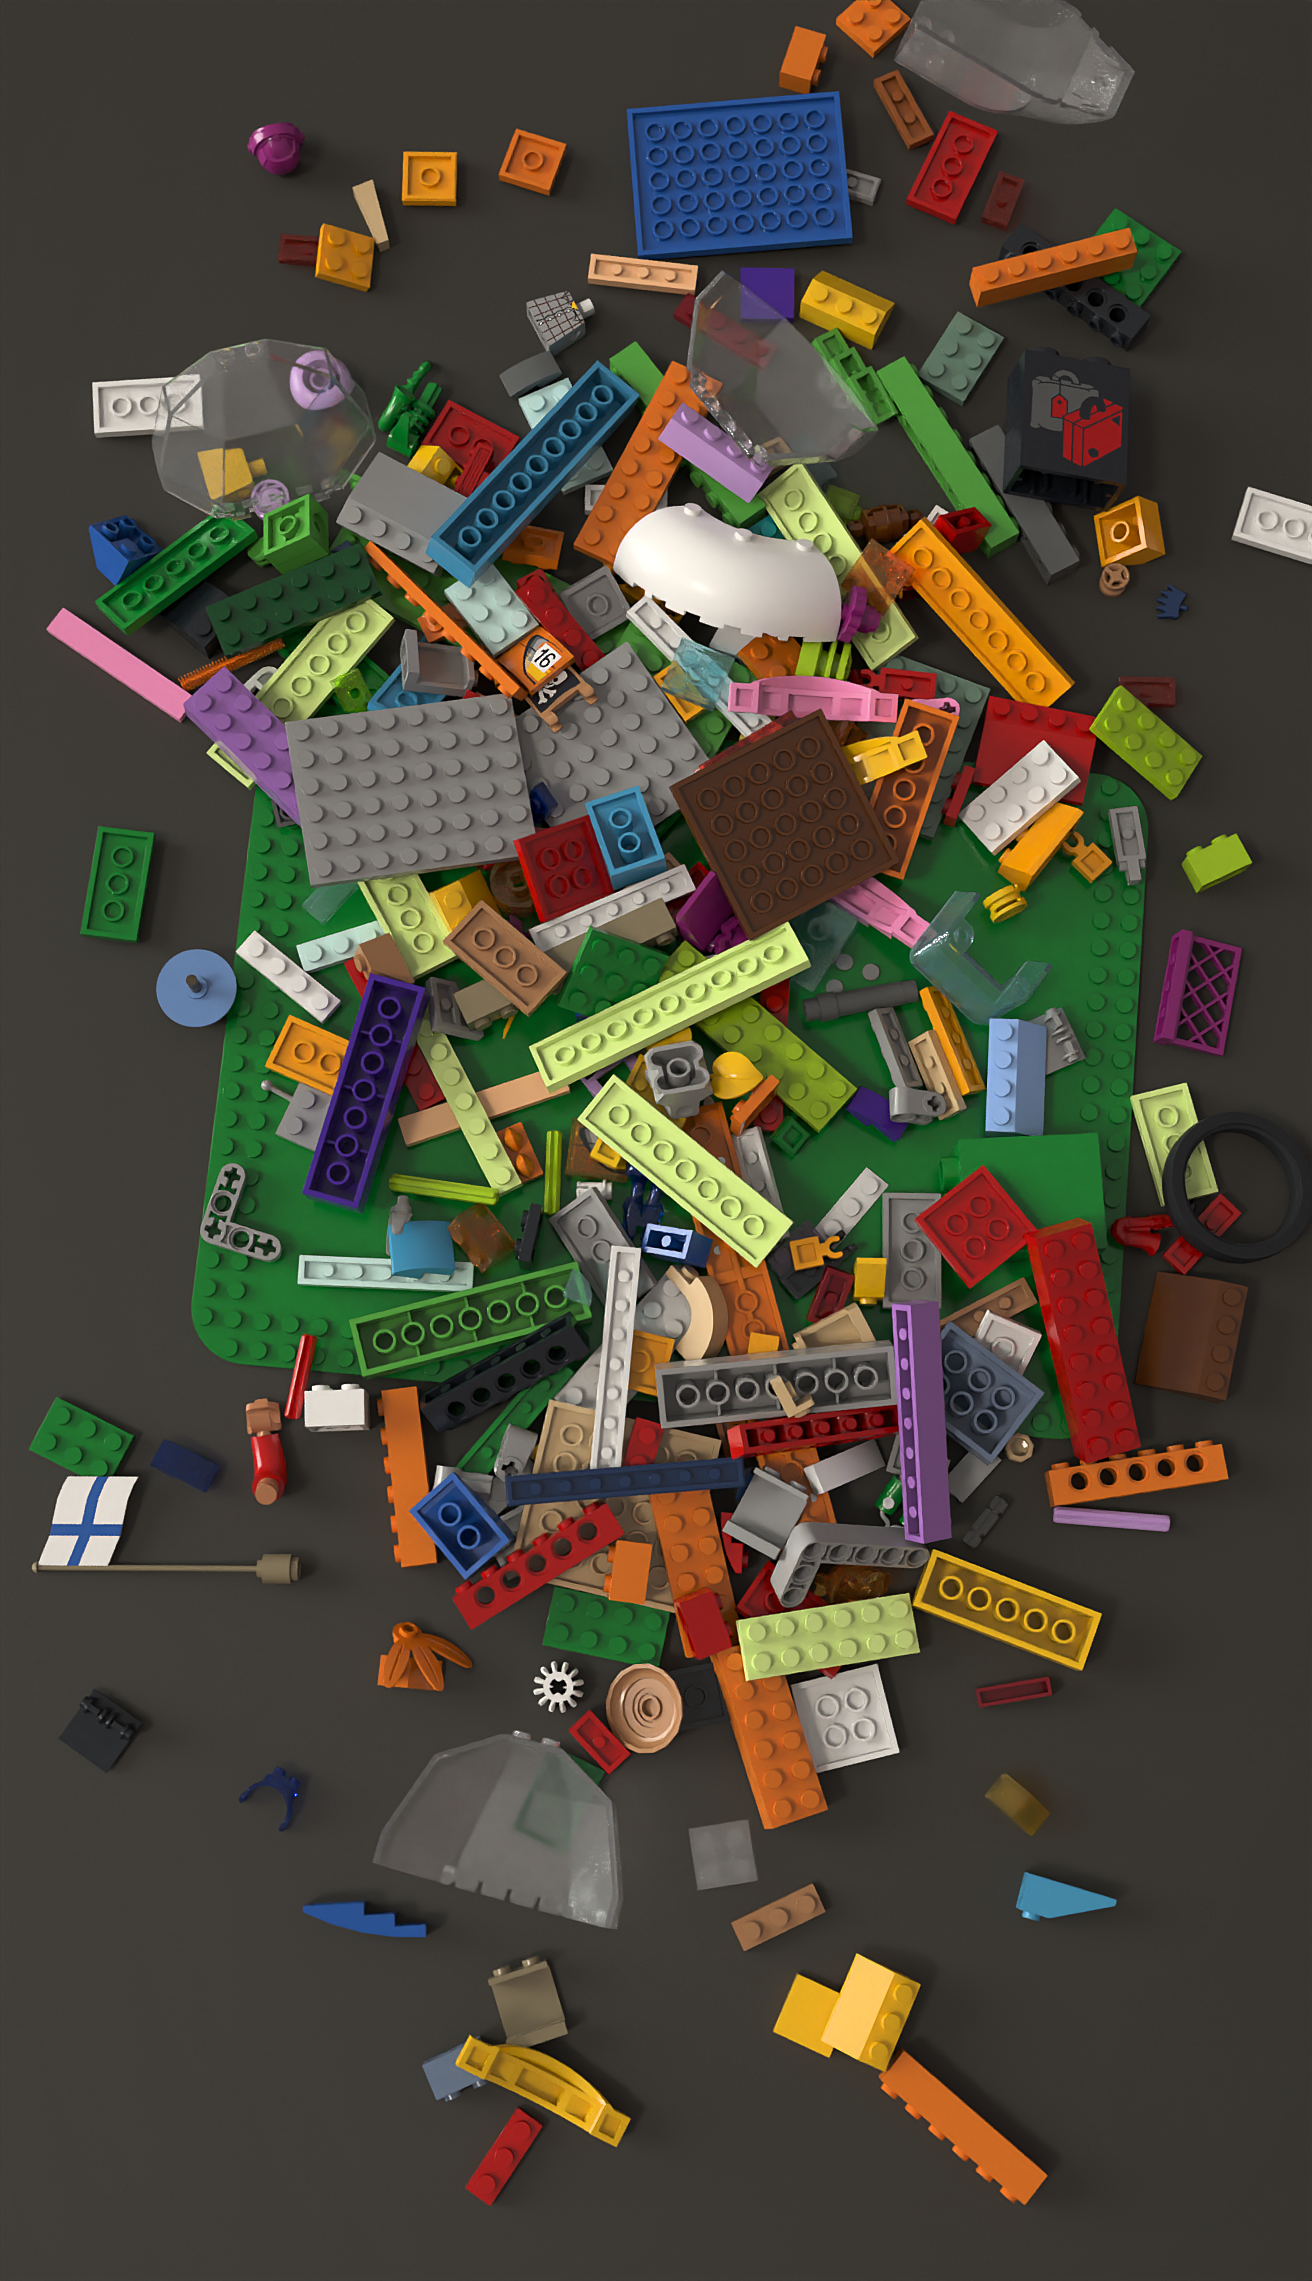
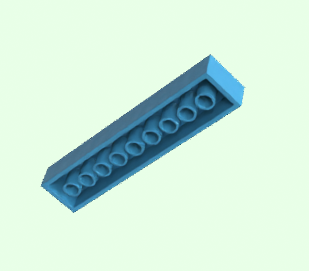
(532, 474)

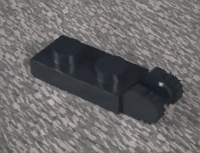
(802, 1281)

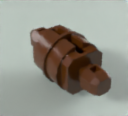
(884, 523)

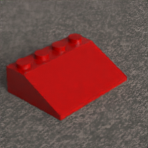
(1018, 727)

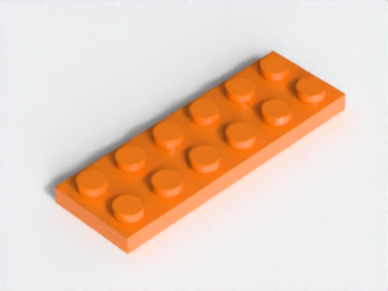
(693, 1551)

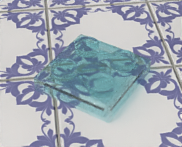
(697, 674)

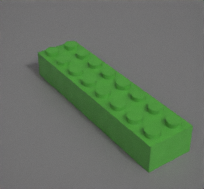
(462, 1322)

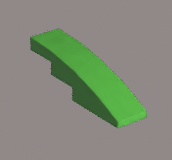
(856, 375)

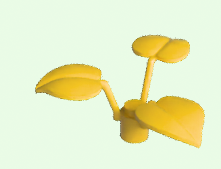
(732, 1074)

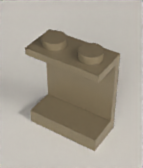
(528, 2002)

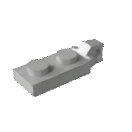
(1128, 842)

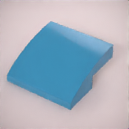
(421, 1249)

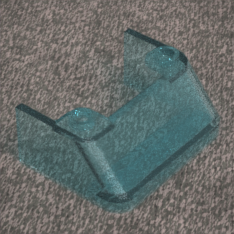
(945, 963)

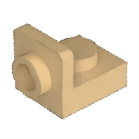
(786, 1394)

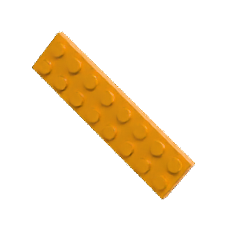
(980, 618)

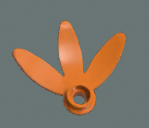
(411, 1639)

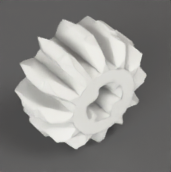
(558, 1697)

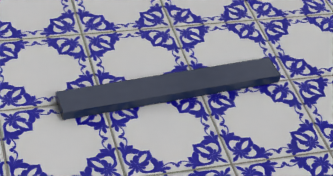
(624, 1481)

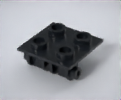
(100, 1730)

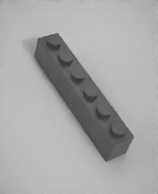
(1038, 529)

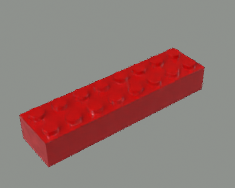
(1082, 1340)

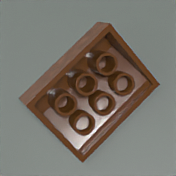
(1191, 1336)

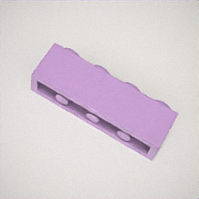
(713, 452)

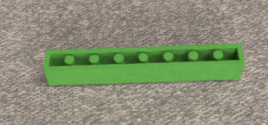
(643, 376)
(945, 455)

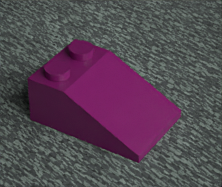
(703, 915)

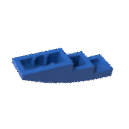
(354, 1916)

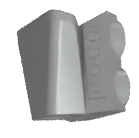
(678, 1077)

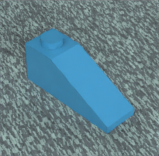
(1054, 1899)

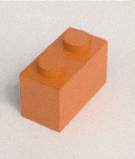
(803, 60)
(628, 1571)

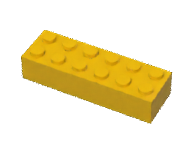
(1006, 1610)

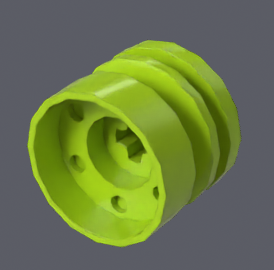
(822, 663)

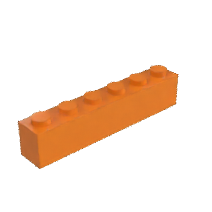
(1053, 267)
(408, 1473)
(962, 2126)

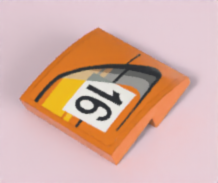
(536, 660)

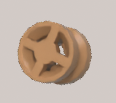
(1116, 574)

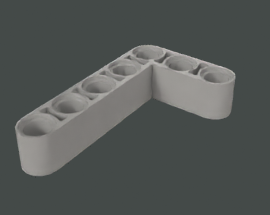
(839, 1544)

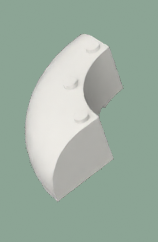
(732, 575)

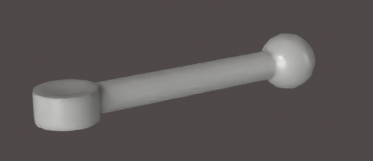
(267, 1085)

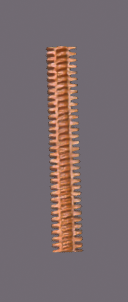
(206, 674)

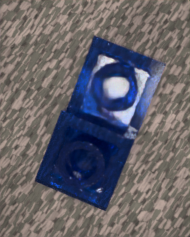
(541, 804)
(184, 1465)

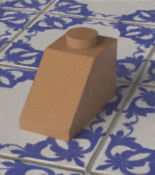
(382, 958)

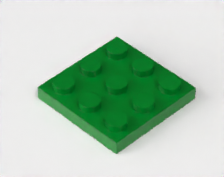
(1151, 263)
(609, 972)

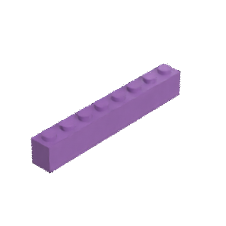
(921, 1420)

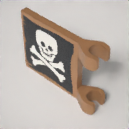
(557, 693)

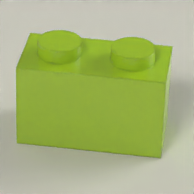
(1216, 862)

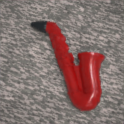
(1136, 1230)

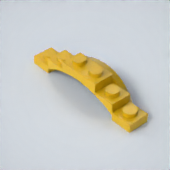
(884, 755)
(545, 2083)

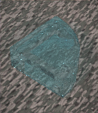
(578, 1289)

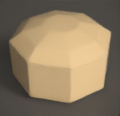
(1019, 1447)

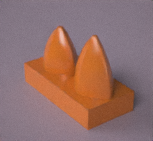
(520, 1152)

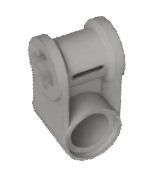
(915, 1105)
(515, 1447)

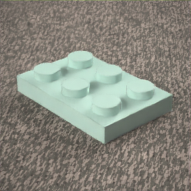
(492, 611)

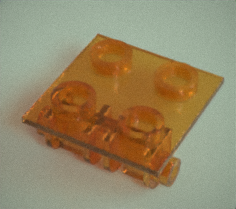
(880, 574)

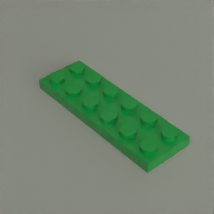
(174, 571)

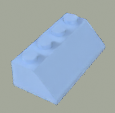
(1015, 1078)

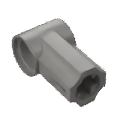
(478, 1482)

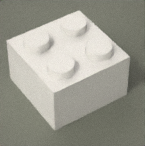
(337, 1409)

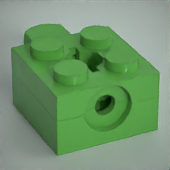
(292, 536)

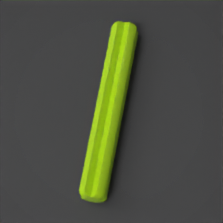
(444, 1189)

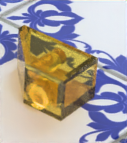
(1017, 1804)

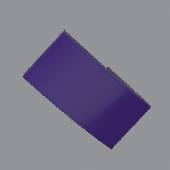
(875, 1110)

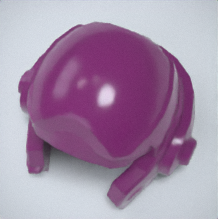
(277, 147)

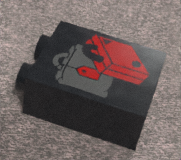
(1066, 429)

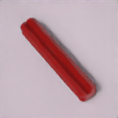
(300, 1376)

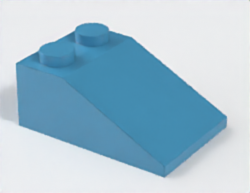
(626, 837)

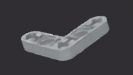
(230, 1229)

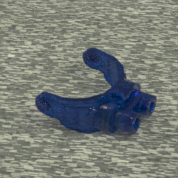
(284, 1785)

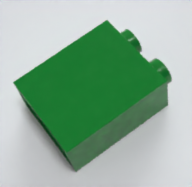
(1043, 1174)

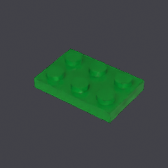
(81, 1441)

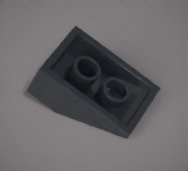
(191, 619)

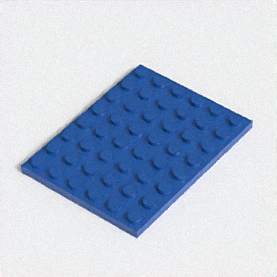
(739, 176)

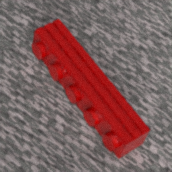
(479, 461)

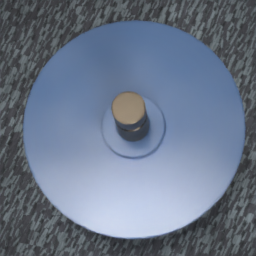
(196, 988)

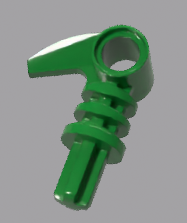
(408, 432)

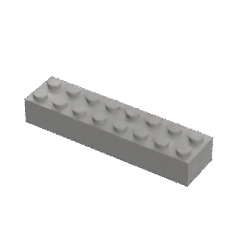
(741, 1386)

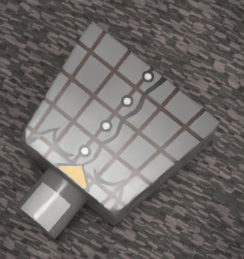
(559, 320)

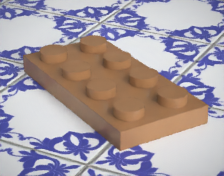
(505, 958)

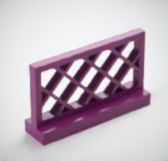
(1176, 983)

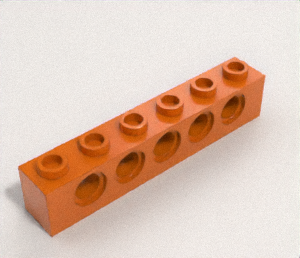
(1211, 1469)

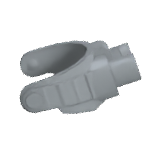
(398, 1216)

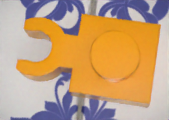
(1089, 860)
(809, 1252)

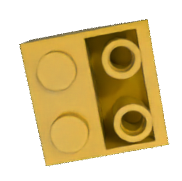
(436, 465)

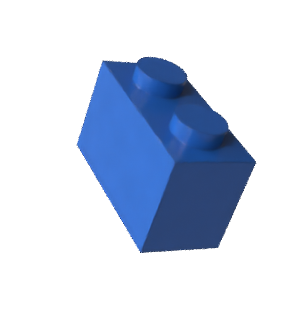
(676, 1245)

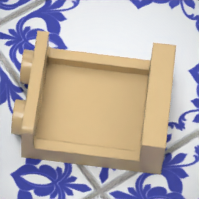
(839, 1328)

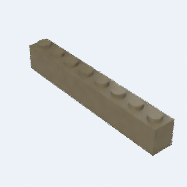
(645, 925)

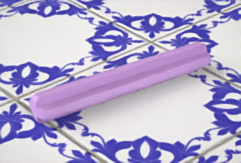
(1111, 1519)

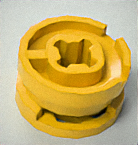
(1005, 903)

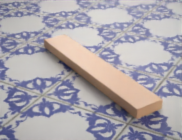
(495, 1101)

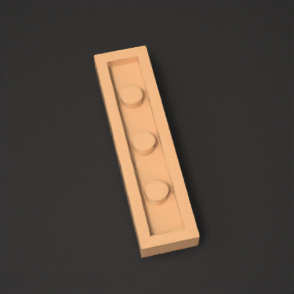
(642, 274)

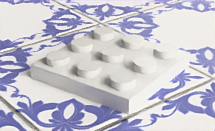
(845, 1718)

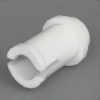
(604, 1187)

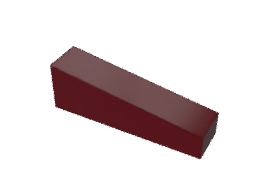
(1014, 1691)

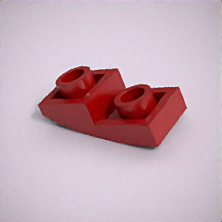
(734, 1551)

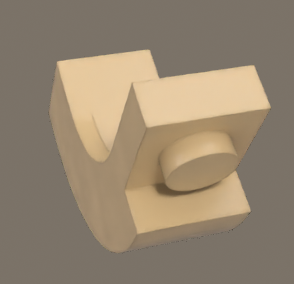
(708, 1313)

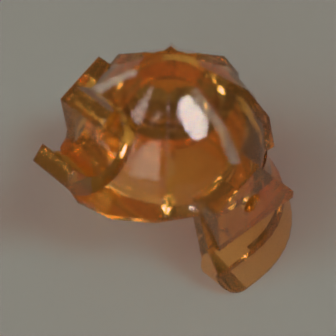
(852, 1583)

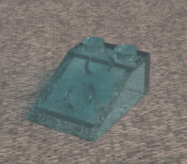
(823, 936)

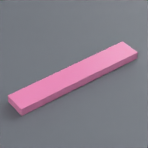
(119, 663)

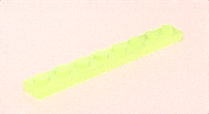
(467, 1109)

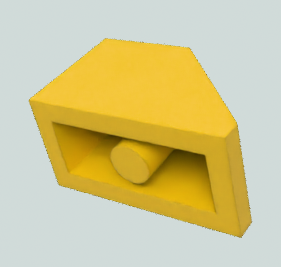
(869, 1280)

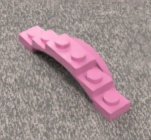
(809, 693)
(882, 909)

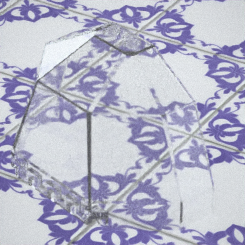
(770, 382)
(260, 428)
(517, 1822)

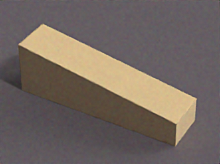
(369, 206)

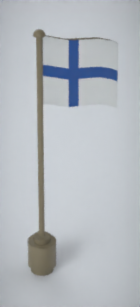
(91, 1522)

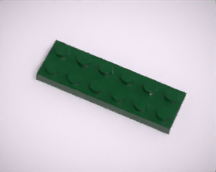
(293, 601)

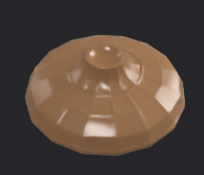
(644, 1708)

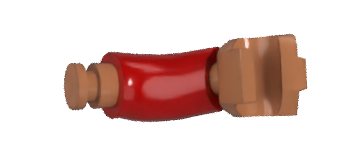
(268, 1454)

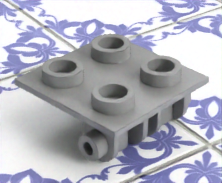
(1061, 1042)

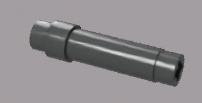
(832, 1005)

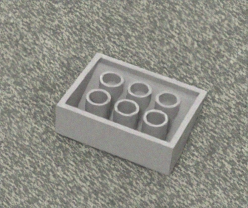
(399, 510)

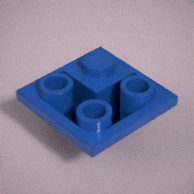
(121, 547)

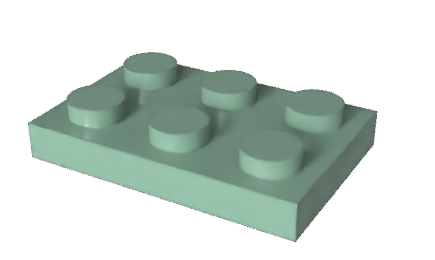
(960, 358)

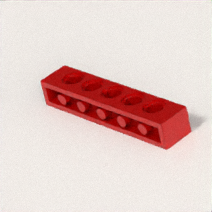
(812, 1431)
(477, 1612)

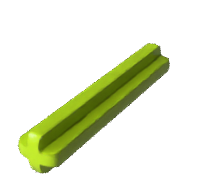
(553, 1172)

